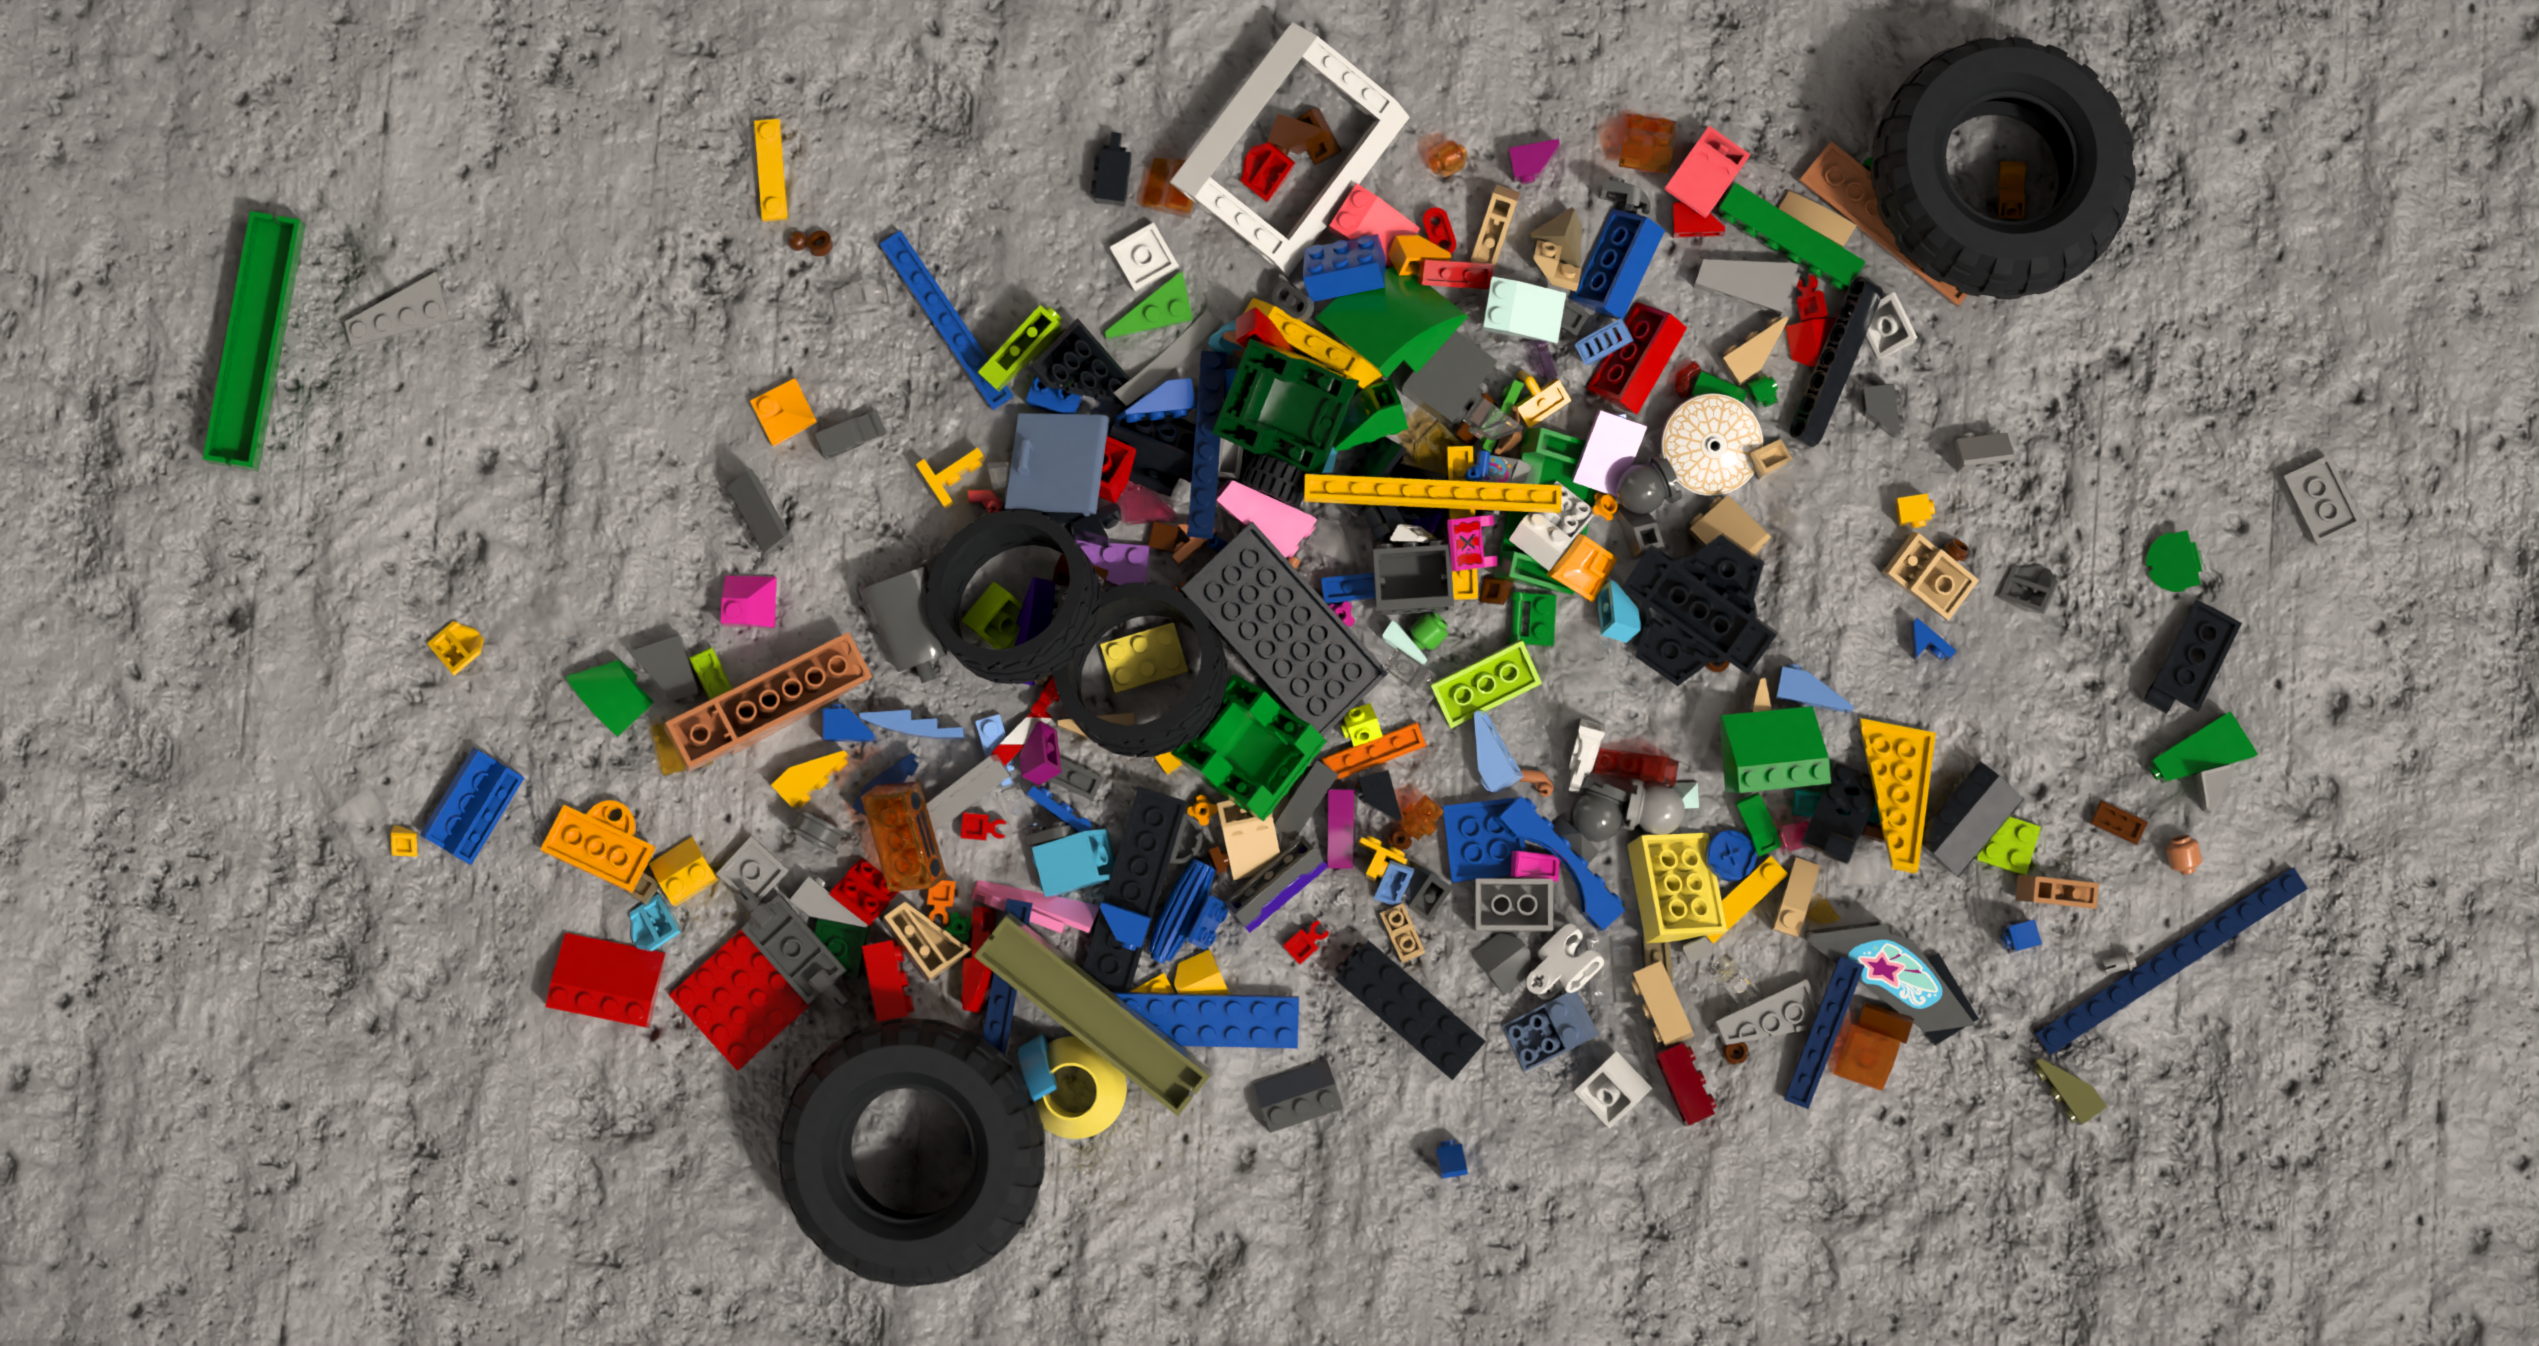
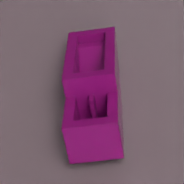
(1340, 829)

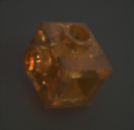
(1421, 818)

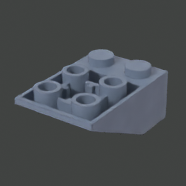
(1550, 1030)

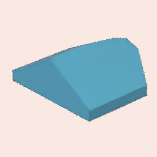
(653, 924)

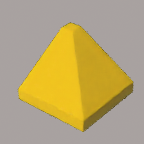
(403, 842)

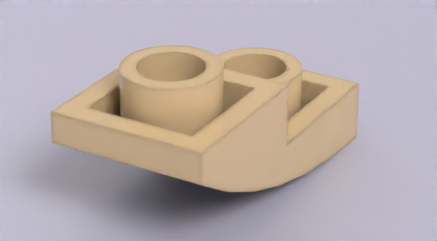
(1402, 933)

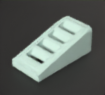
(1399, 639)

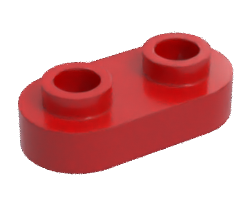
(1441, 232)

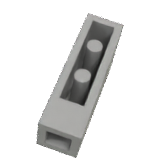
(1750, 282)

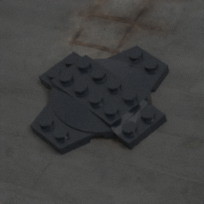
(1700, 609)

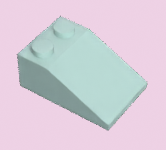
(1523, 310)

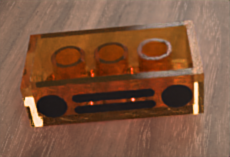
(903, 836)

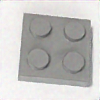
(753, 868)

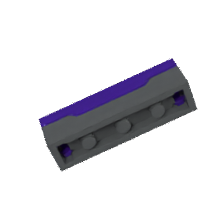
(1276, 884)

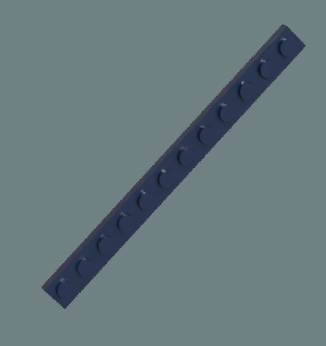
(2171, 961)

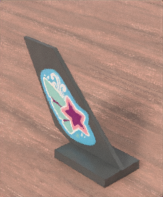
(1894, 972)

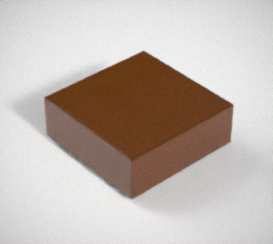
(1163, 537)

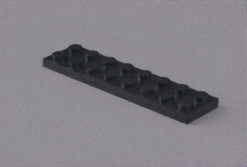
(1135, 883)

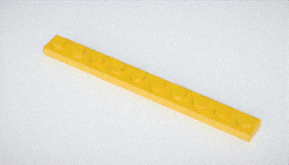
(1432, 493)

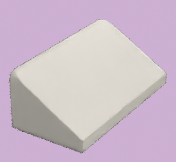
(1412, 533)

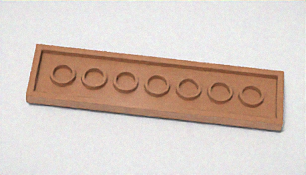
(1849, 191)

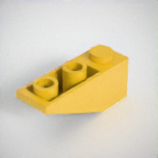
(802, 779)

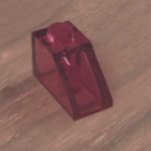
(1145, 507)
(1791, 837)

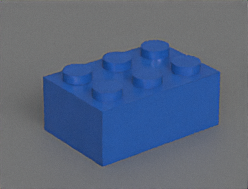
(1344, 267)

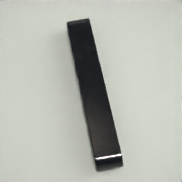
(1835, 361)

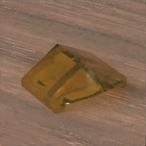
(1431, 448)

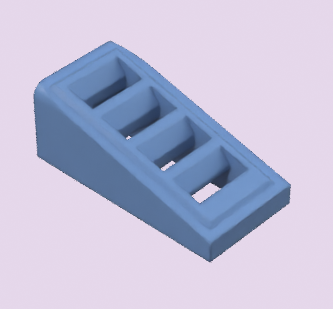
(1586, 354)

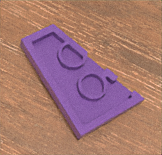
(1123, 561)

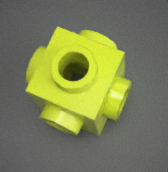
(1361, 725)

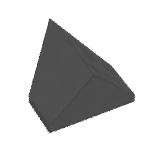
(1426, 892)

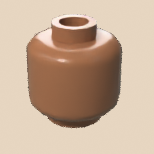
(2183, 854)

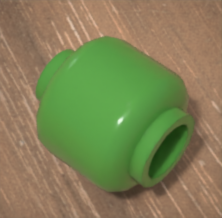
(1429, 631)

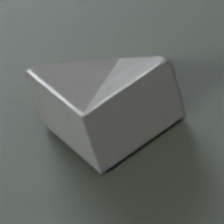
(1697, 950)

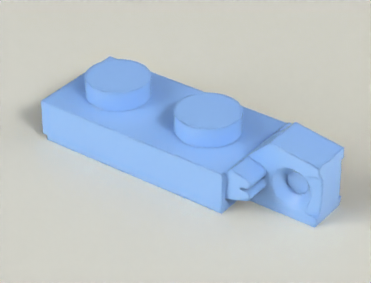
(991, 735)

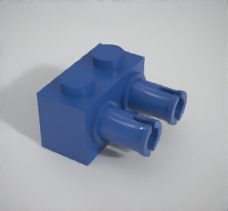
(1052, 400)

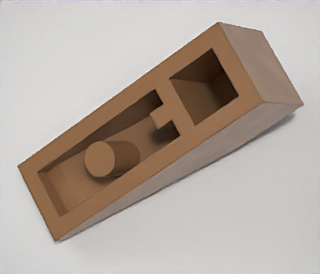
(2057, 891)

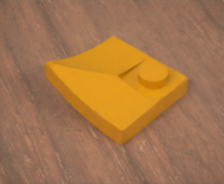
(783, 412)
(1584, 568)

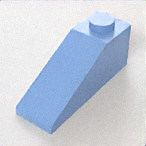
(1493, 757)

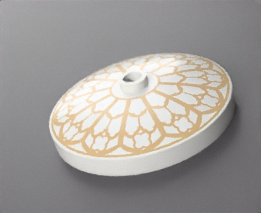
(1692, 430)

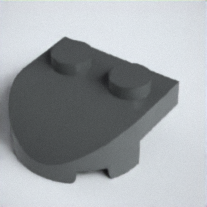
(1621, 192)
(1187, 842)

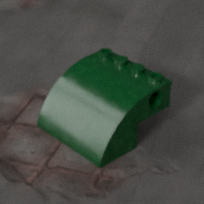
(1285, 406)

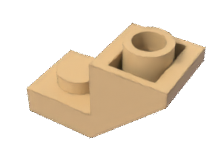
(1561, 275)

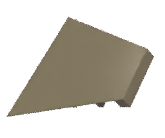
(1563, 231)

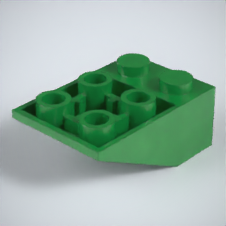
(1371, 416)

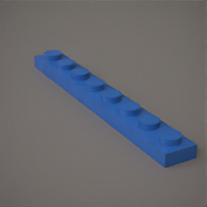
(943, 315)

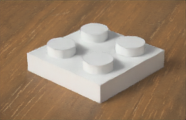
(1144, 257)

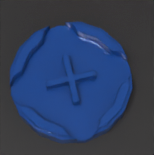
(1730, 855)

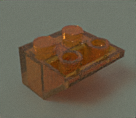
(1647, 143)
(1161, 194)

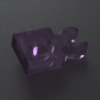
(1546, 364)

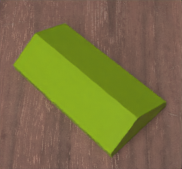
(1485, 683)

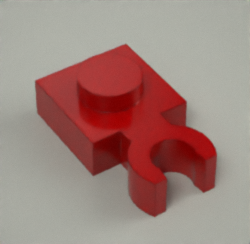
(1812, 302)
(1047, 697)
(978, 826)
(1302, 945)

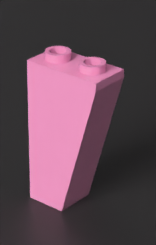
(1276, 520)

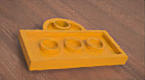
(600, 845)

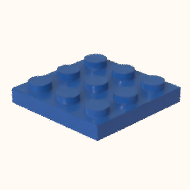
(1477, 842)

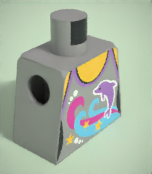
(1506, 471)

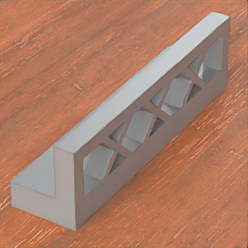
(966, 791)

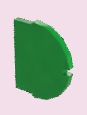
(2175, 562)

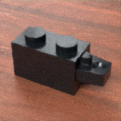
(1113, 173)

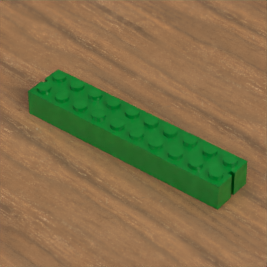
(254, 341)

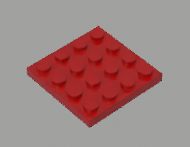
(739, 1000)

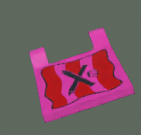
(1467, 543)

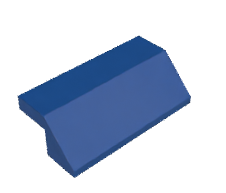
(472, 806)

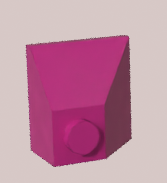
(749, 601)

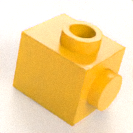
(1914, 510)

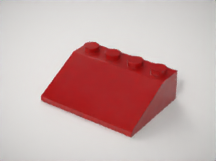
(606, 980)

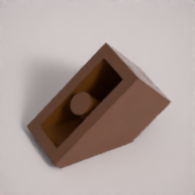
(1295, 135)

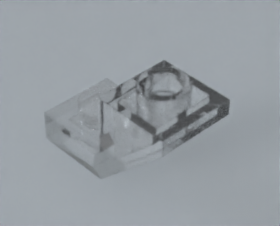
(1473, 324)
(1411, 673)

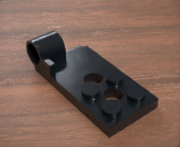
(2180, 675)
(1838, 834)

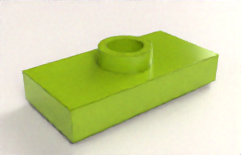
(711, 673)

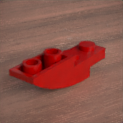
(976, 975)

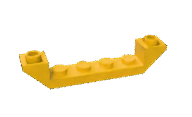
(1319, 345)

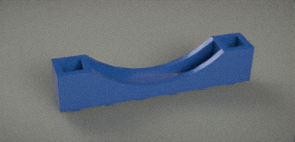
(1596, 902)

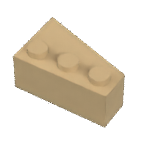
(924, 942)
(1662, 1005)

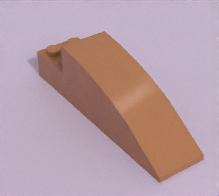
(767, 703)

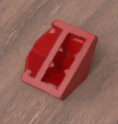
(1266, 170)
(1808, 340)

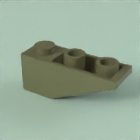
(2078, 1097)

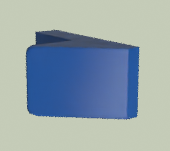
(1924, 636)

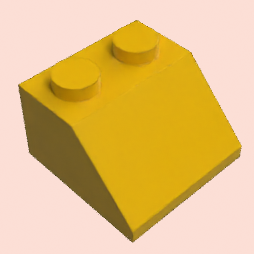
(683, 872)

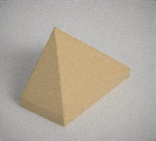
(1770, 458)

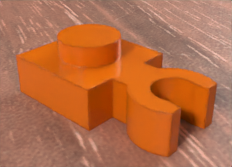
(940, 897)

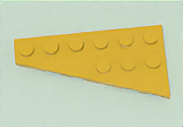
(1900, 777)

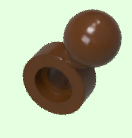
(818, 242)

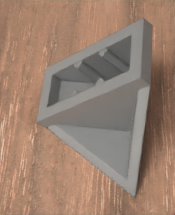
(2211, 785)

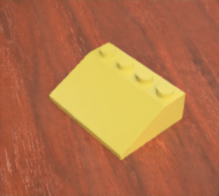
(1675, 887)

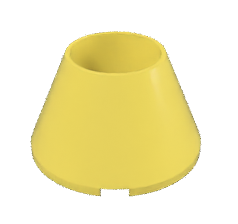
(1110, 1091)

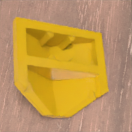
(456, 646)
(1199, 976)

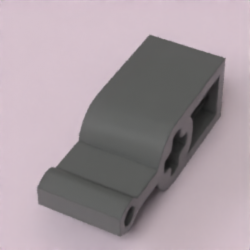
(850, 434)

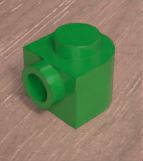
(1762, 391)

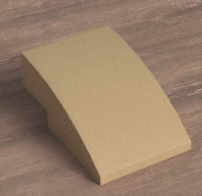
(1930, 575)

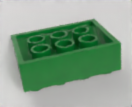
(1773, 750)

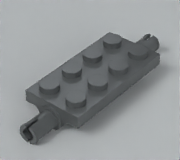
(793, 949)

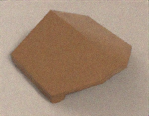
(1508, 442)

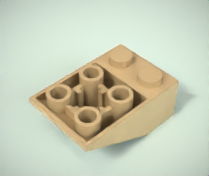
(1248, 840)

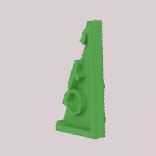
(1161, 309)

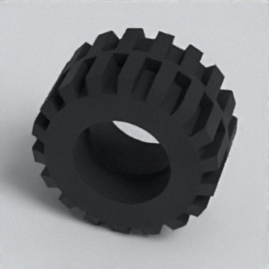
(1275, 479)

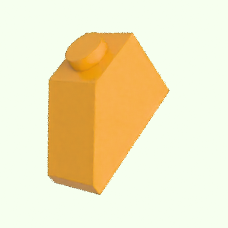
(1408, 251)

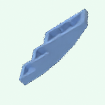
(902, 722)

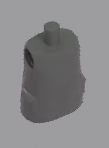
(902, 618)

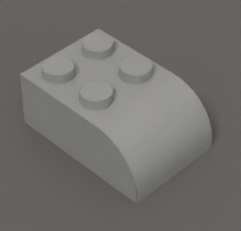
(1513, 905)

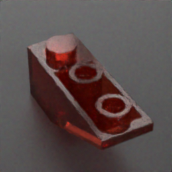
(1638, 766)

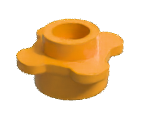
(1604, 506)
(1210, 809)

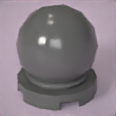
(1646, 486)
(1599, 811)

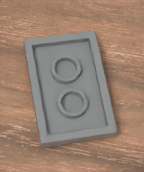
(2322, 500)

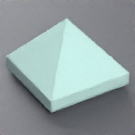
(1689, 794)

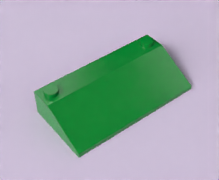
(1551, 459)

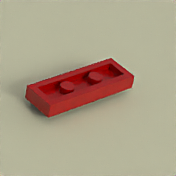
(1455, 273)

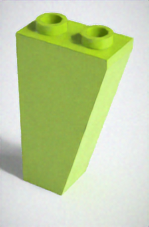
(1021, 347)

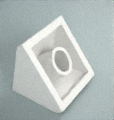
(1890, 328)

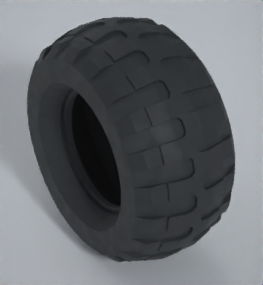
(2050, 96)
(820, 1170)

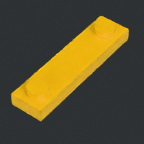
(771, 170)
(1750, 892)

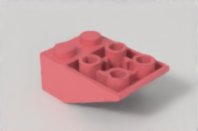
(1707, 171)

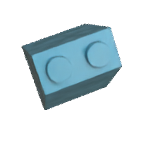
(1074, 862)

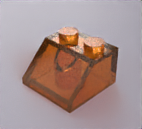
(1866, 1057)

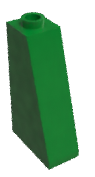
(2209, 748)

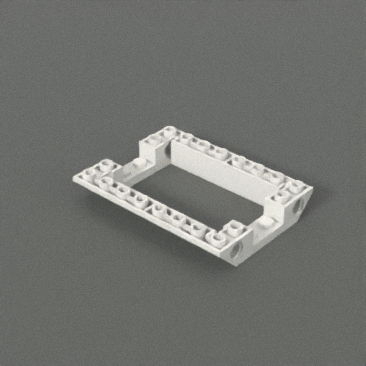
(1195, 174)

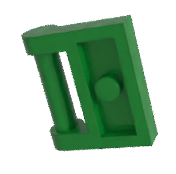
(1540, 619)

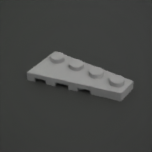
(404, 312)
(1777, 1014)

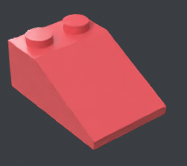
(1370, 215)

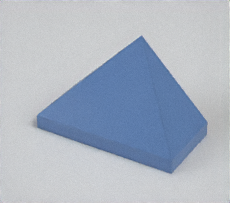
(1393, 883)

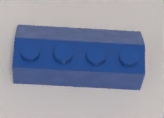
(1617, 263)

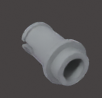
(2119, 963)

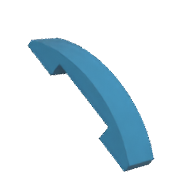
(1035, 1067)

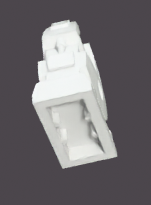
(1585, 752)

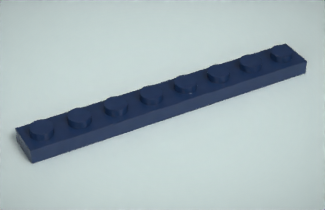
(1206, 445)

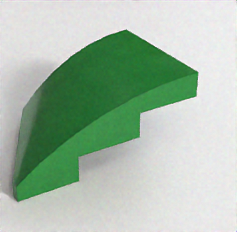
(611, 694)

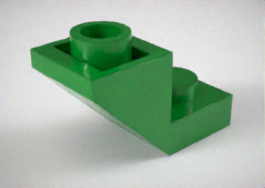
(1758, 824)

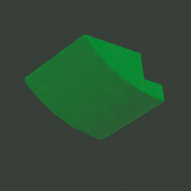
(1393, 322)

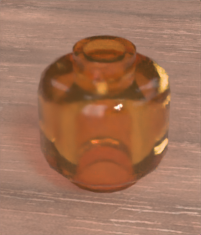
(1447, 158)

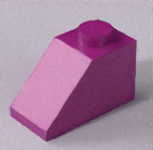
(1531, 159)
(1040, 755)

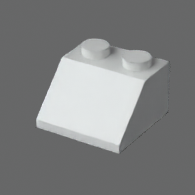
(1613, 1089)

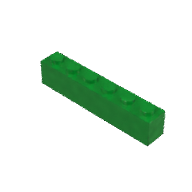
(1791, 237)

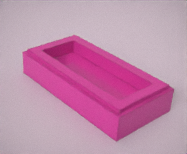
(1534, 866)

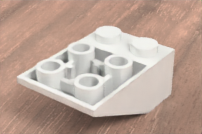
(1550, 534)

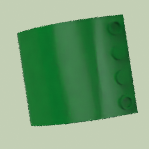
(1251, 749)

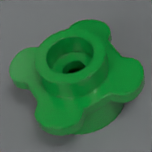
(957, 920)

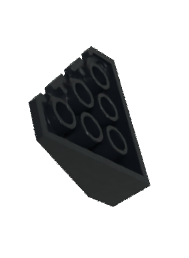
(1080, 366)

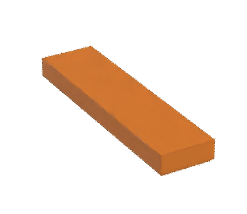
(1376, 751)

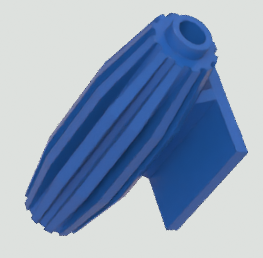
(1188, 914)

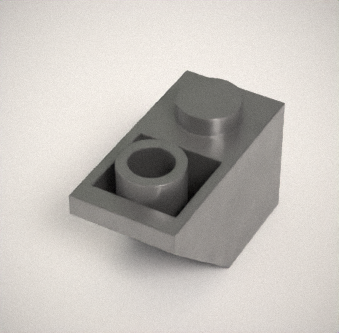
(1639, 532)

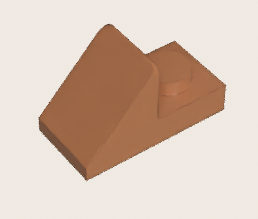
(1185, 550)

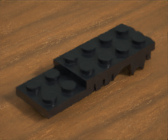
(1408, 1008)

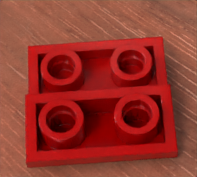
(863, 892)

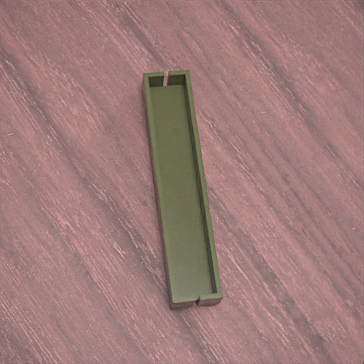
(1093, 1013)

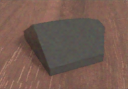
(2029, 588)
(1505, 960)

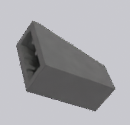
(670, 668)

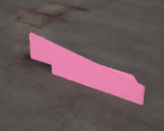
(1046, 911)

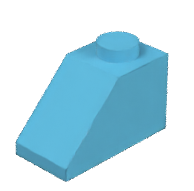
(1617, 613)

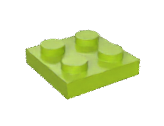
(2011, 846)

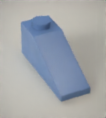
(1804, 688)

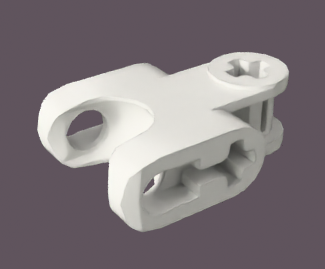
(1560, 967)

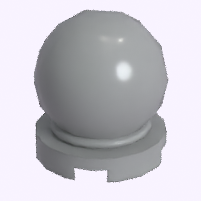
(1655, 809)

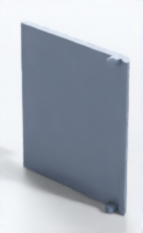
(1057, 463)

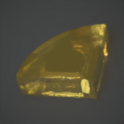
(1823, 913)

